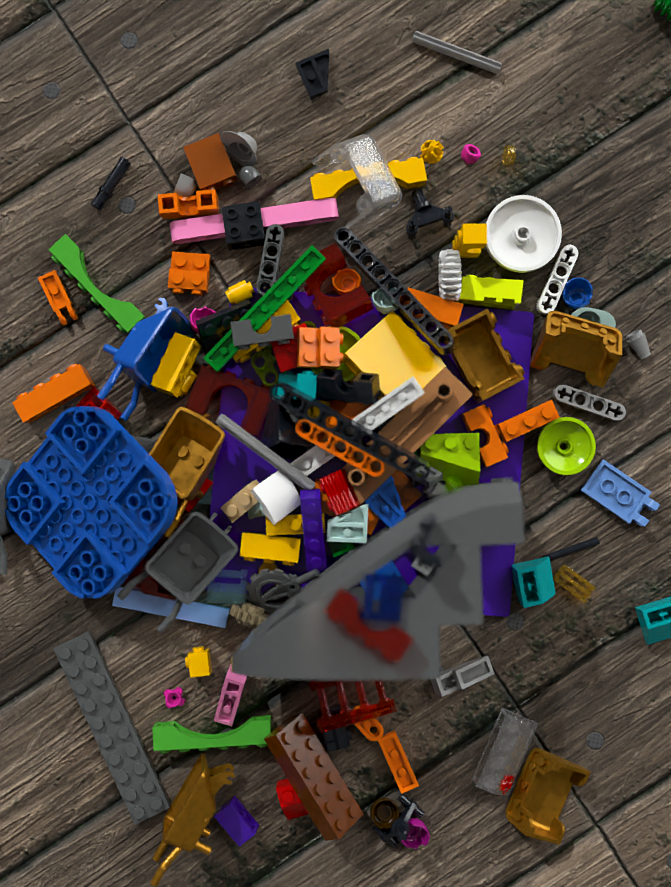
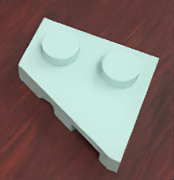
(349, 526)

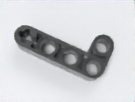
(271, 262)

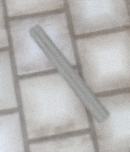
(456, 52)

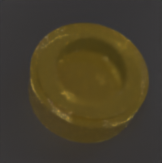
(509, 155)

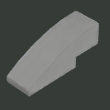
(462, 676)

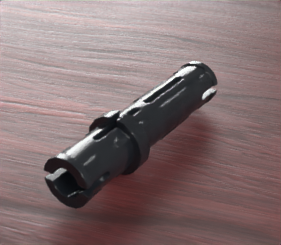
(105, 191)

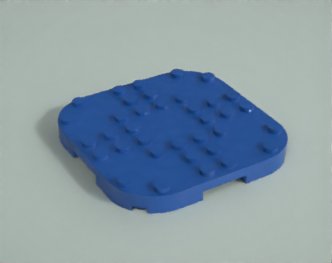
(90, 501)

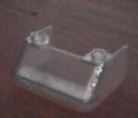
(372, 172)

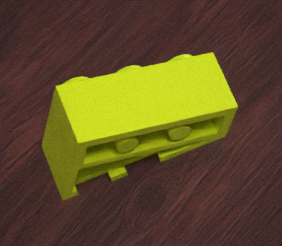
(491, 292)

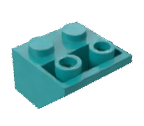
(533, 581)
(655, 620)

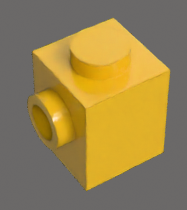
(199, 662)

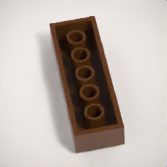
(314, 777)

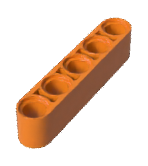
(331, 446)

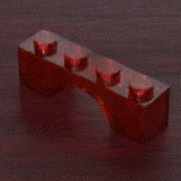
(391, 641)

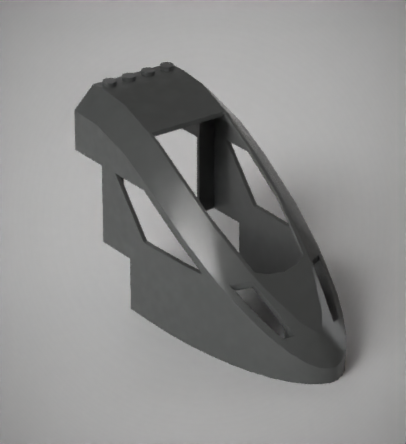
(307, 645)

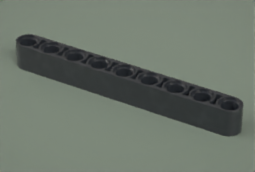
(399, 296)
(340, 431)

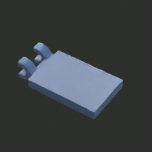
(619, 493)

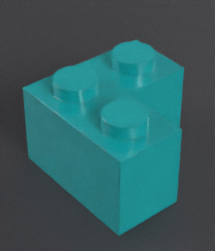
(304, 382)

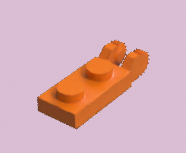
(57, 295)

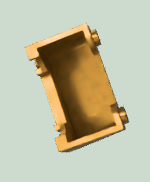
(579, 346)
(542, 794)

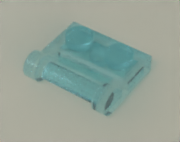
(228, 592)

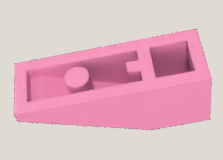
(230, 698)

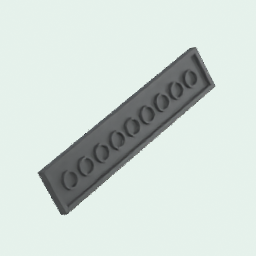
(112, 727)

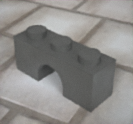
(280, 331)

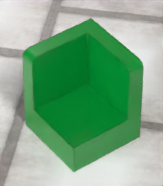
(339, 548)

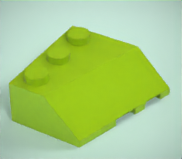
(454, 455)

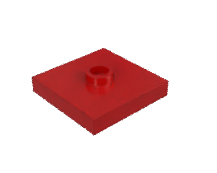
(287, 353)

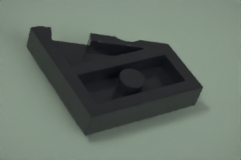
(315, 73)

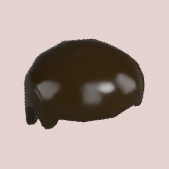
(384, 812)

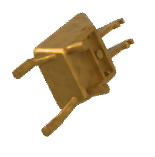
(187, 454)
(191, 813)

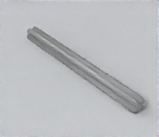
(266, 453)

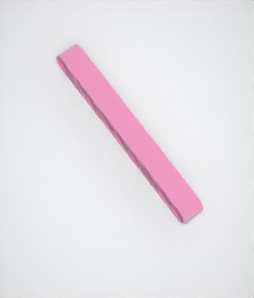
(284, 215)

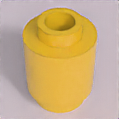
(240, 292)

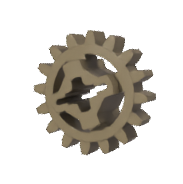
(248, 614)

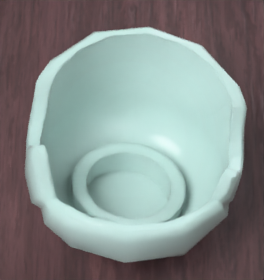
(381, 303)

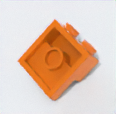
(189, 273)
(319, 348)

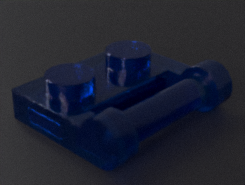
(390, 597)

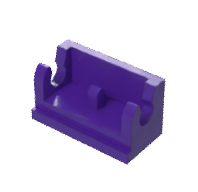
(237, 821)

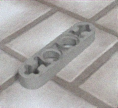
(589, 401)

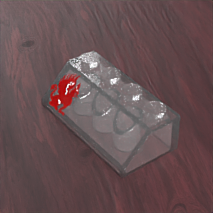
(504, 752)

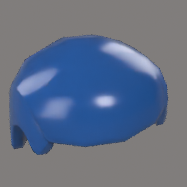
(577, 293)

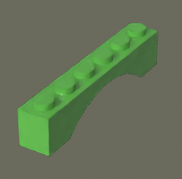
(72, 257)
(173, 736)

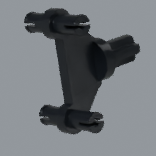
(426, 214)
(400, 826)

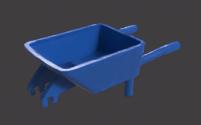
(143, 349)

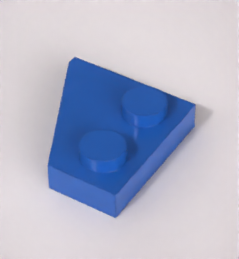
(386, 504)

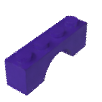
(313, 529)

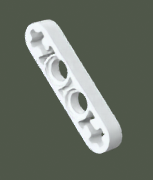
(554, 278)

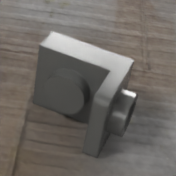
(433, 478)

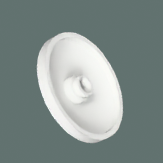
(523, 233)

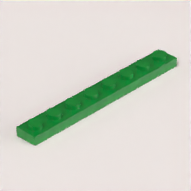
(268, 304)

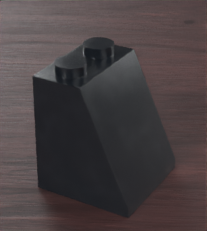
(281, 433)

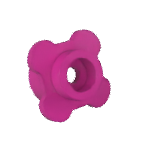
(170, 702)

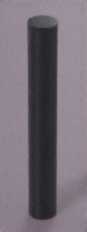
(572, 549)

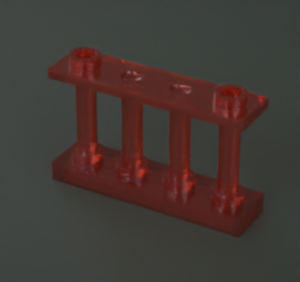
(348, 716)

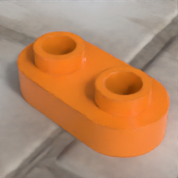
(365, 726)

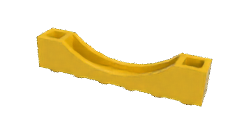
(406, 173)

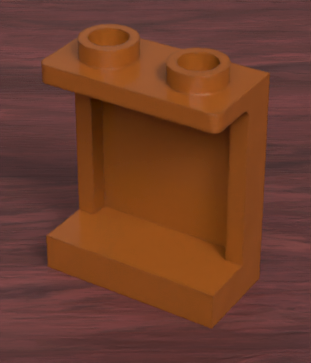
(210, 163)

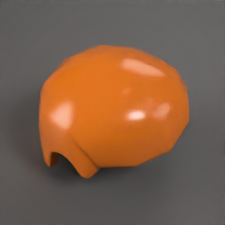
(346, 280)

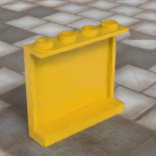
(394, 354)

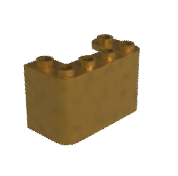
(482, 357)

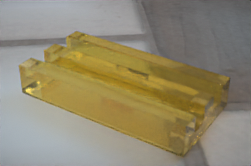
(587, 593)

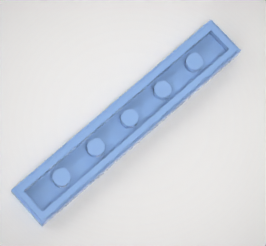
(193, 612)

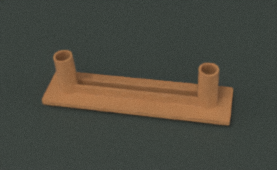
(412, 428)

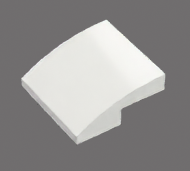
(277, 496)

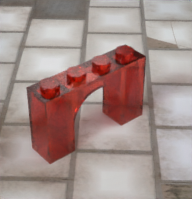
(340, 309)
(211, 381)

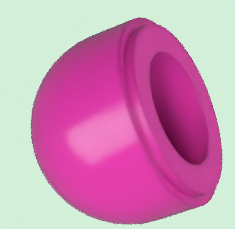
(469, 157)

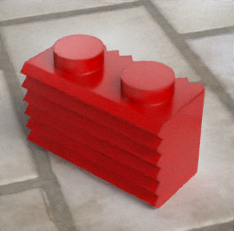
(339, 492)

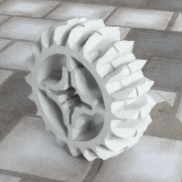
(449, 274)

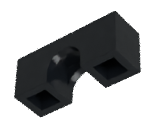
(333, 387)

